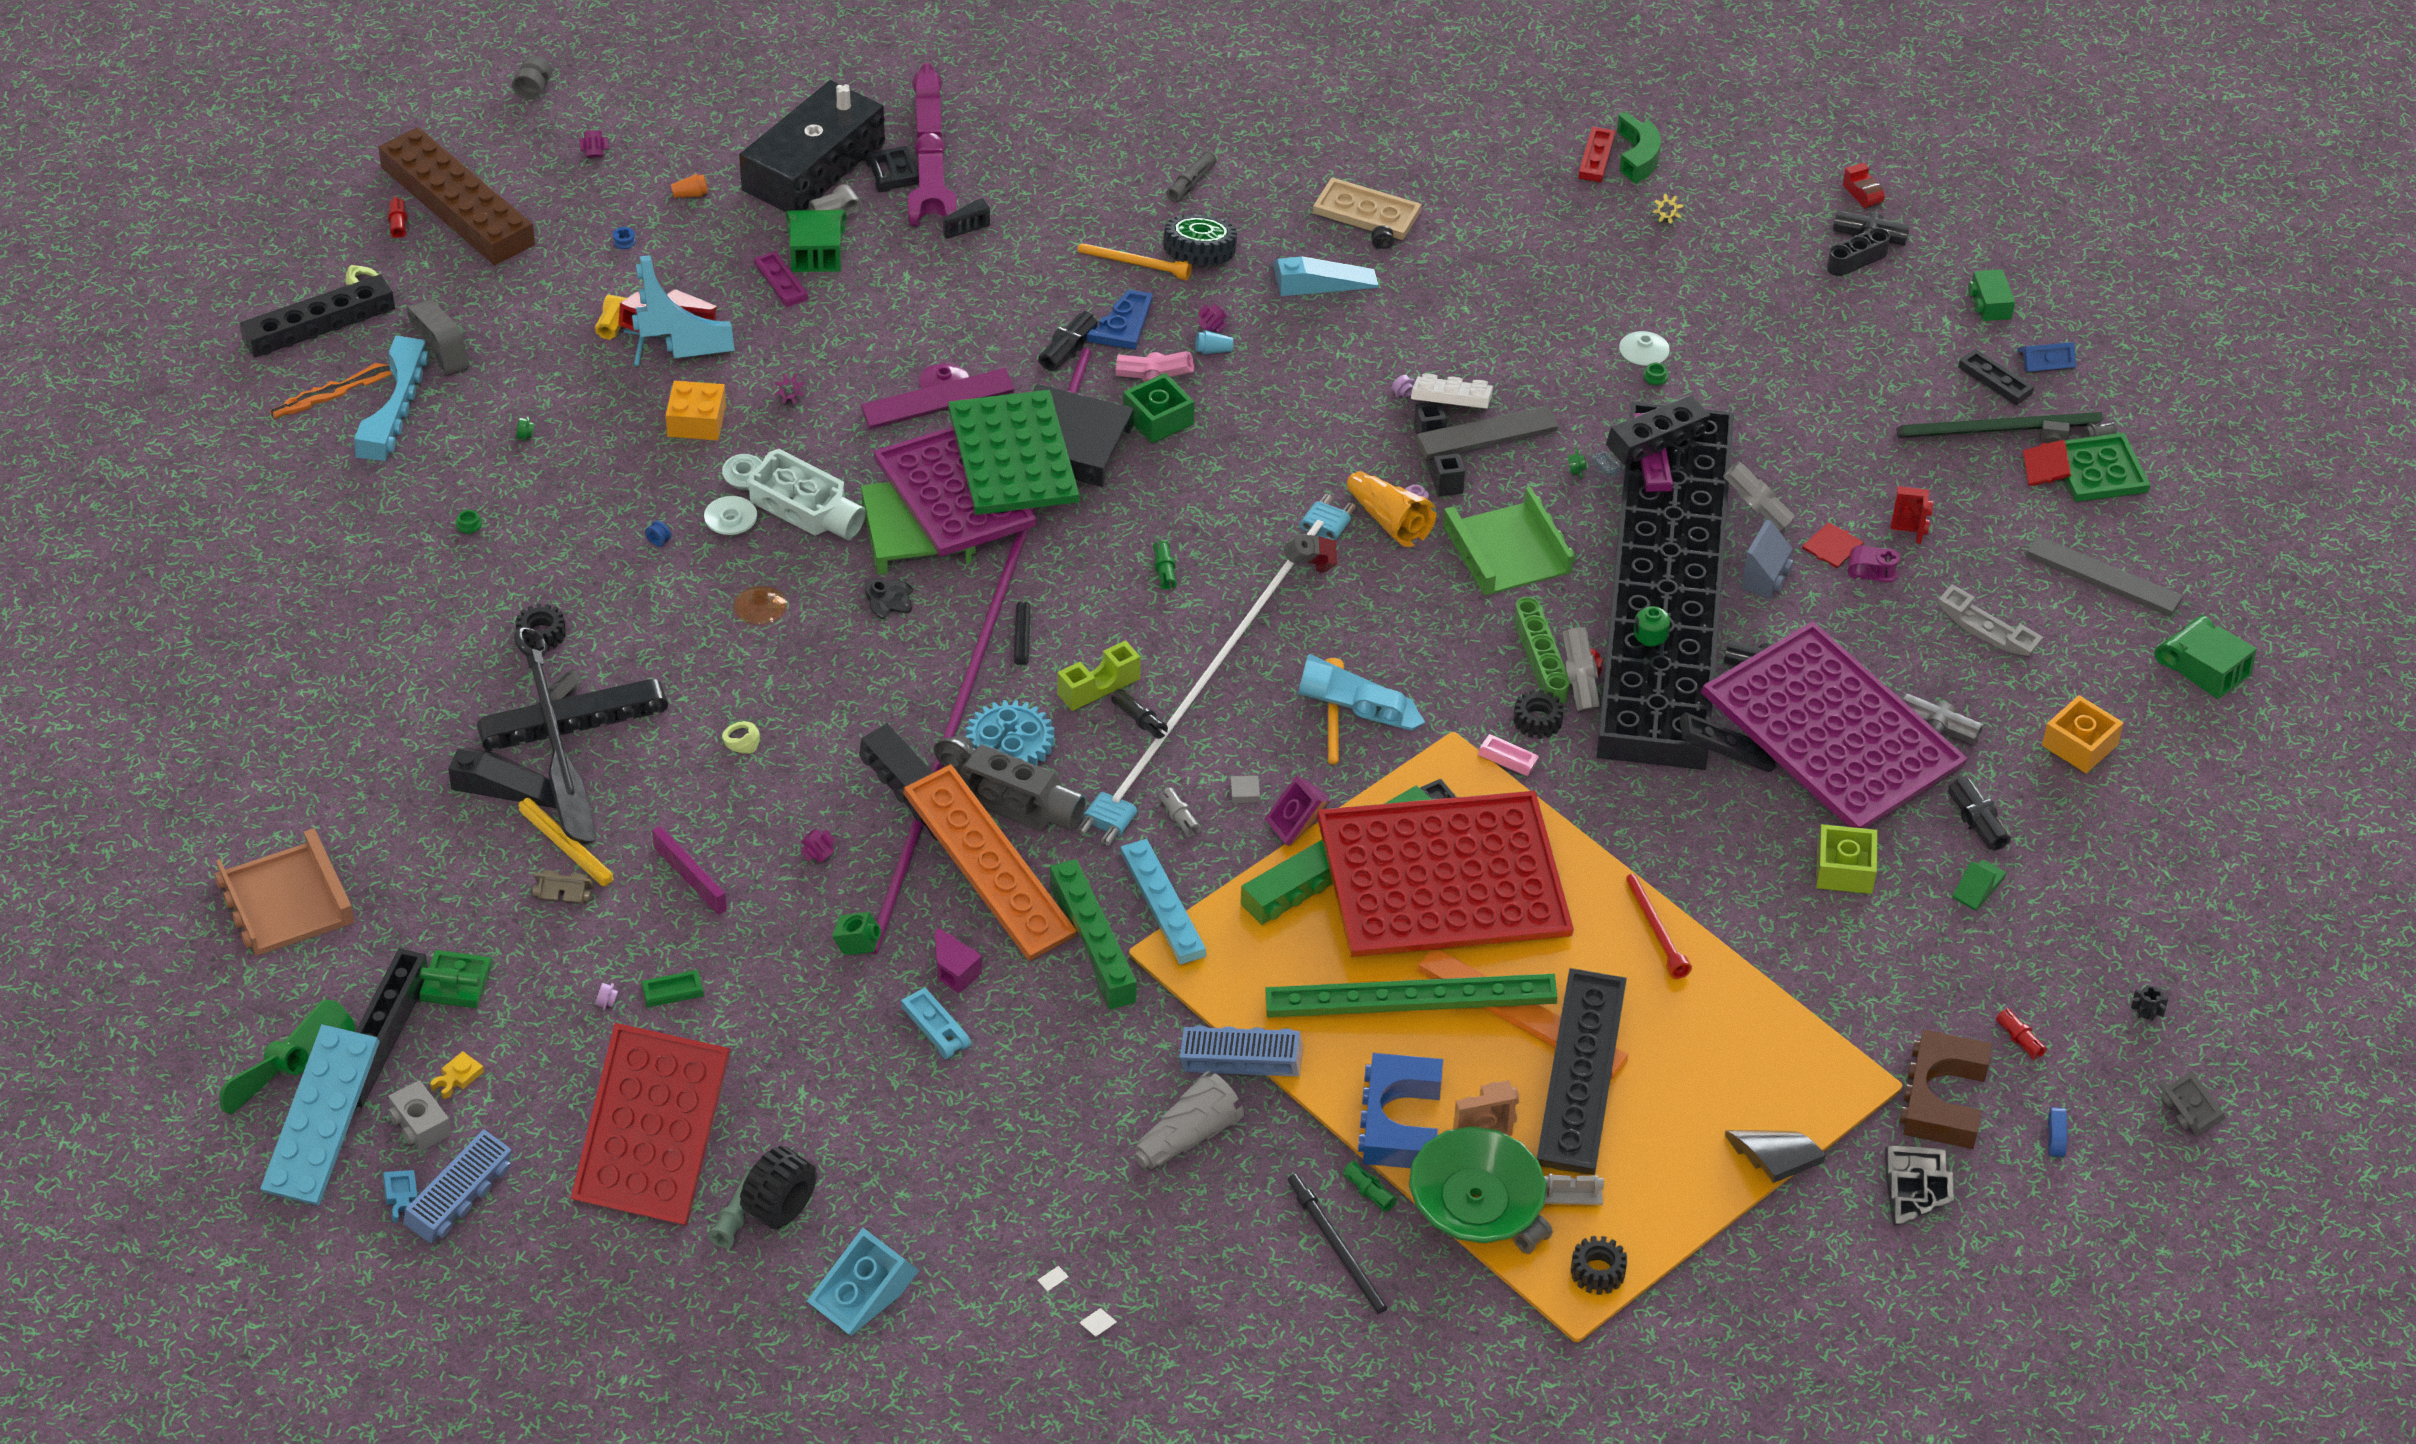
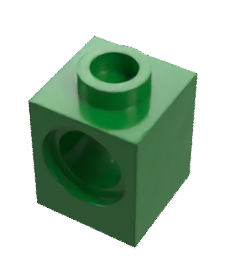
(856, 933)

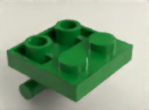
(455, 979)

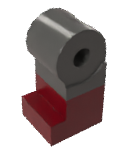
(1312, 550)

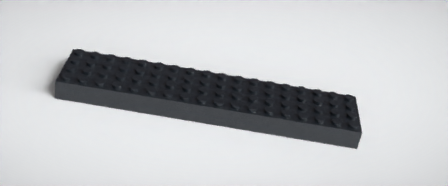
(1673, 561)

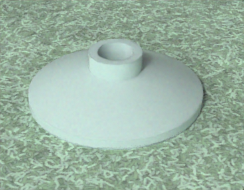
(1644, 348)
(730, 515)

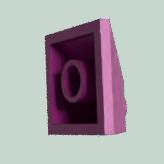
(1296, 809)

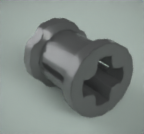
(1533, 1235)

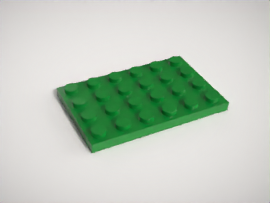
(1013, 452)

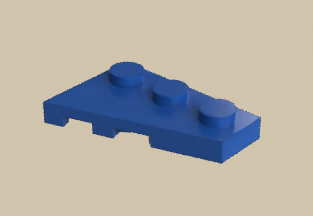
(1125, 322)

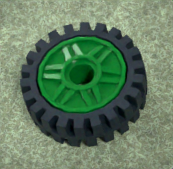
(1200, 239)

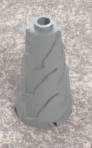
(1195, 1117)

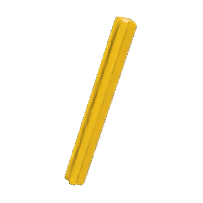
(569, 846)

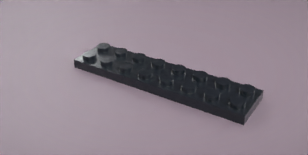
(1581, 1071)

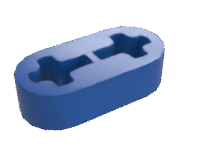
(2057, 1132)

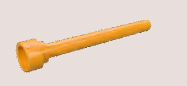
(1179, 269)
(1333, 723)

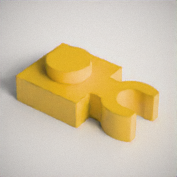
(458, 1072)

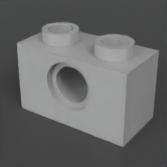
(419, 1116)

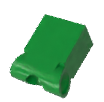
(816, 239)
(2208, 656)

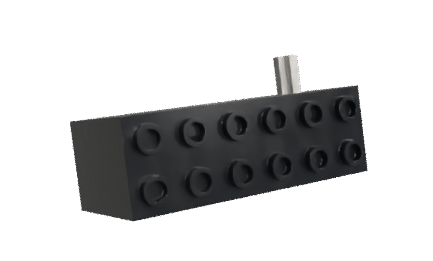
(812, 147)

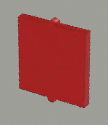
(2047, 463)
(1832, 545)

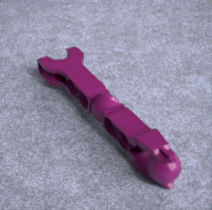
(931, 194)

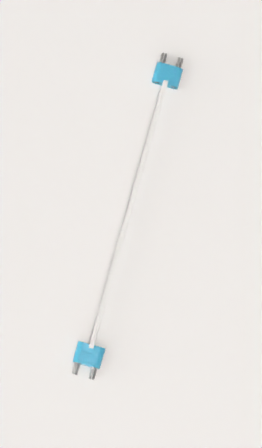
(1115, 814)

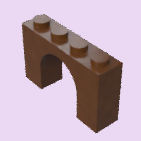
(1926, 1114)

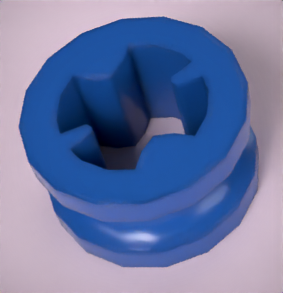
(624, 243)
(658, 533)

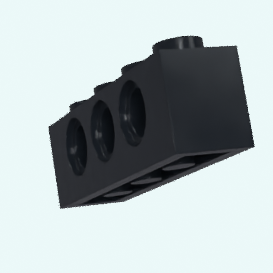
(1657, 429)

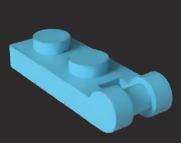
(935, 1022)

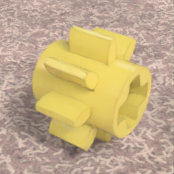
(1663, 204)

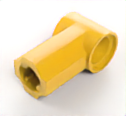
(607, 325)

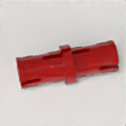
(2021, 1033)

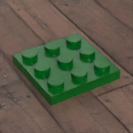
(2104, 468)

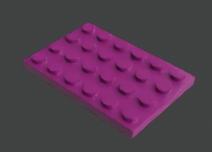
(936, 493)

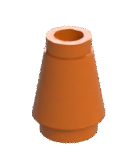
(690, 187)

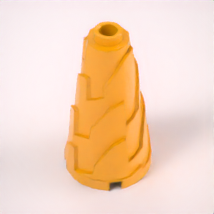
(1393, 507)

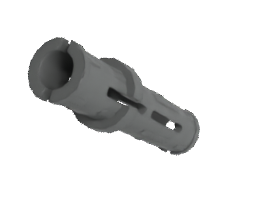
(1187, 180)

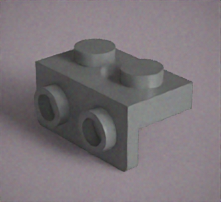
(2193, 1102)

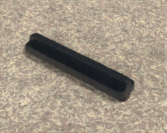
(1022, 633)

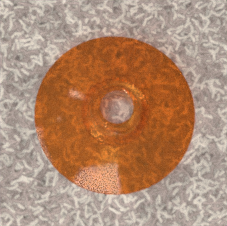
(760, 605)

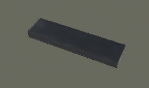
(1725, 742)

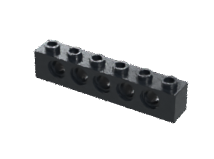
(317, 315)

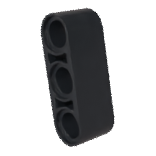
(1858, 251)

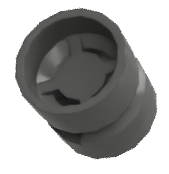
(532, 77)

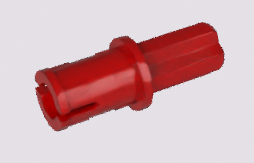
(397, 218)

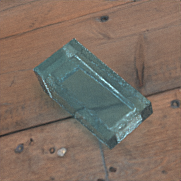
(1607, 464)

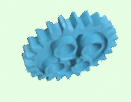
(1013, 731)

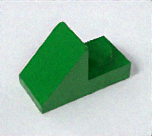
(1978, 883)

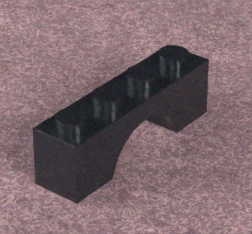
(1445, 470)

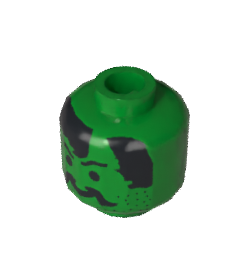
(1651, 626)

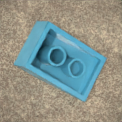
(862, 1283)

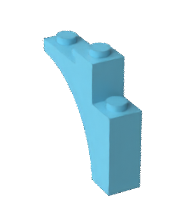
(661, 315)

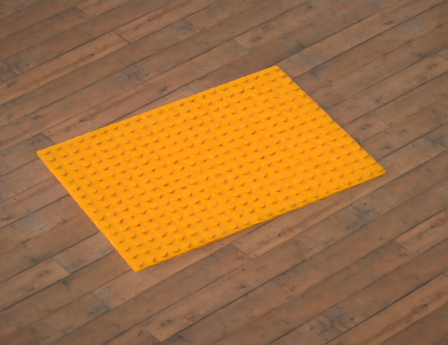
(1700, 1049)

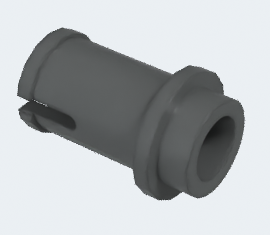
(2098, 430)

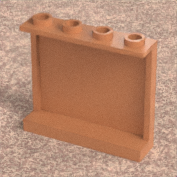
(285, 896)

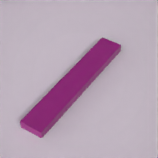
(935, 398)

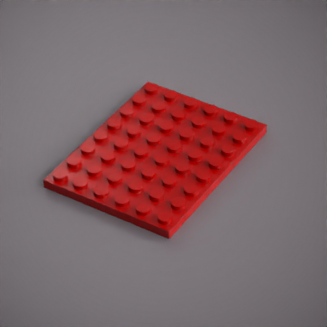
(1444, 873)

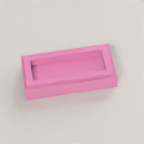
(1508, 755)

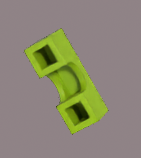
(1118, 669)

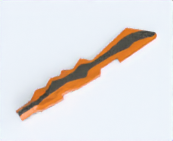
(331, 390)

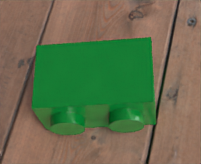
(1992, 295)

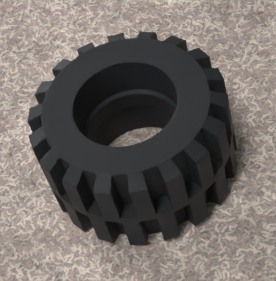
(778, 1187)

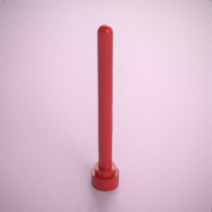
(1677, 964)

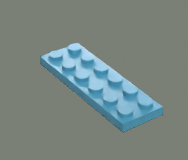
(320, 1115)

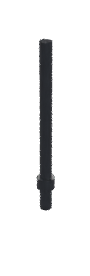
(1308, 1201)

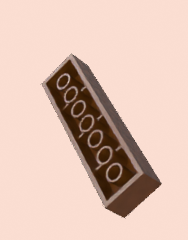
(457, 196)

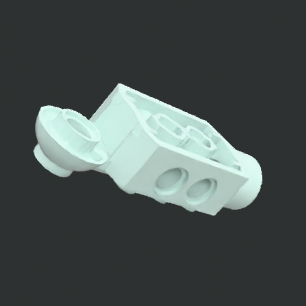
(796, 492)

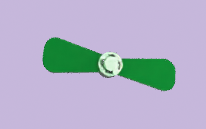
(284, 1056)

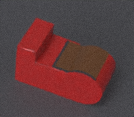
(1863, 186)

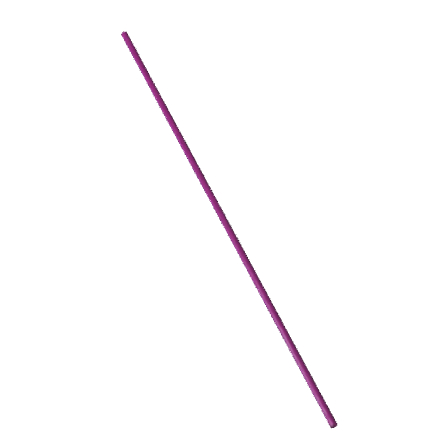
(967, 685)

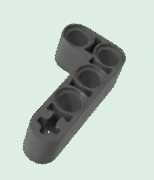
(441, 334)

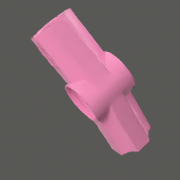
(1154, 365)

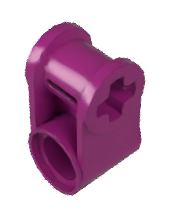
(1871, 563)

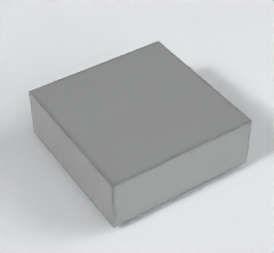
(1245, 789)

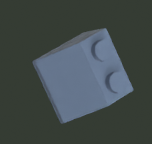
(1767, 562)

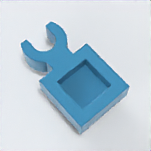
(399, 1190)

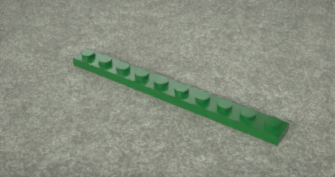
(1411, 995)

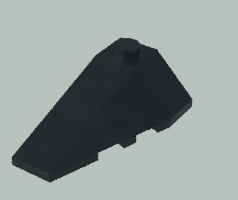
(498, 777)

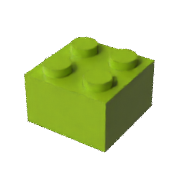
(1846, 859)

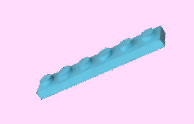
(1163, 902)

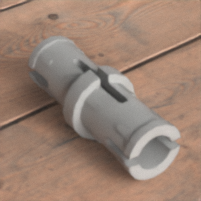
(1179, 812)

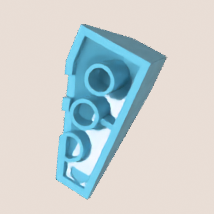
(1312, 275)

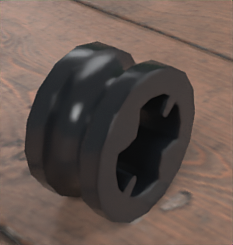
(1385, 231)

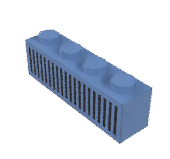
(1241, 1051)
(457, 1187)

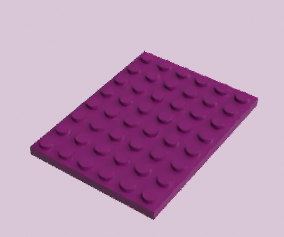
(1834, 726)

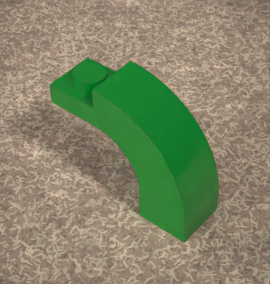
(1644, 157)

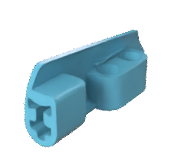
(1366, 699)

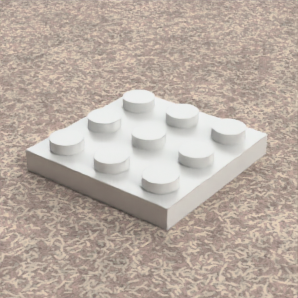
(1452, 391)

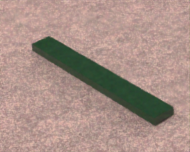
(1992, 425)

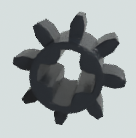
(2149, 1002)

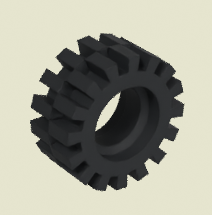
(543, 616)
(1538, 725)
(1595, 1278)

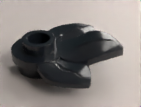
(888, 596)

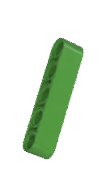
(1541, 648)

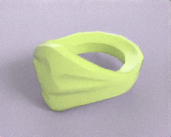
(354, 271)
(746, 744)

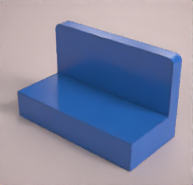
(2048, 356)

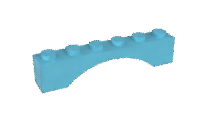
(378, 432)

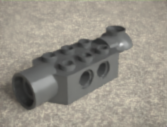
(1012, 785)

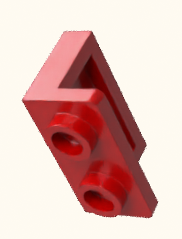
(1911, 510)

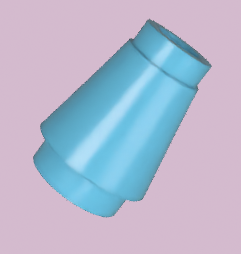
(1212, 343)

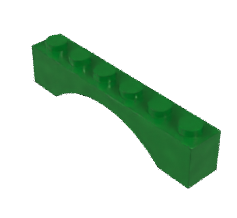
(1106, 957)

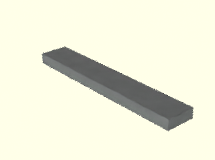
(1486, 432)
(2104, 576)

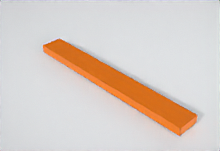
(1529, 1018)

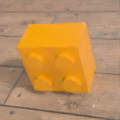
(695, 410)
(2082, 734)

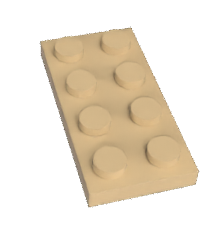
(1366, 207)

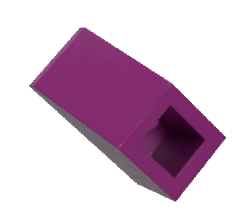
(955, 962)

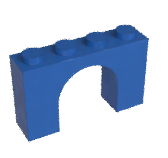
(1390, 1079)

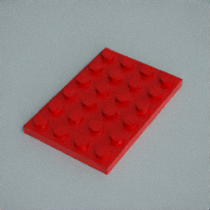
(650, 1123)

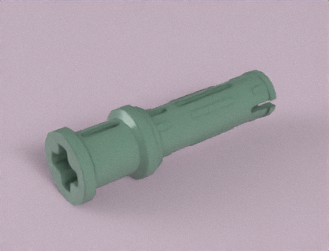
(730, 1220)

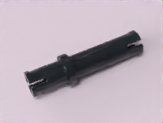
(1145, 718)

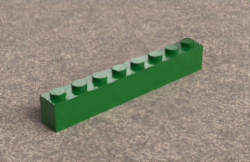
(1298, 876)

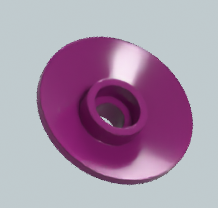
(941, 374)

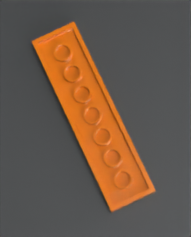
(990, 862)

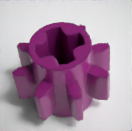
(593, 144)
(1212, 318)
(796, 386)
(817, 845)

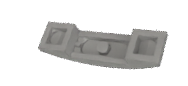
(1985, 626)

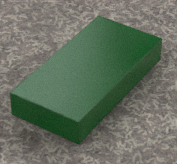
(672, 988)

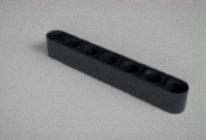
(573, 713)

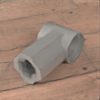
(841, 199)

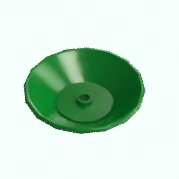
(1482, 1165)

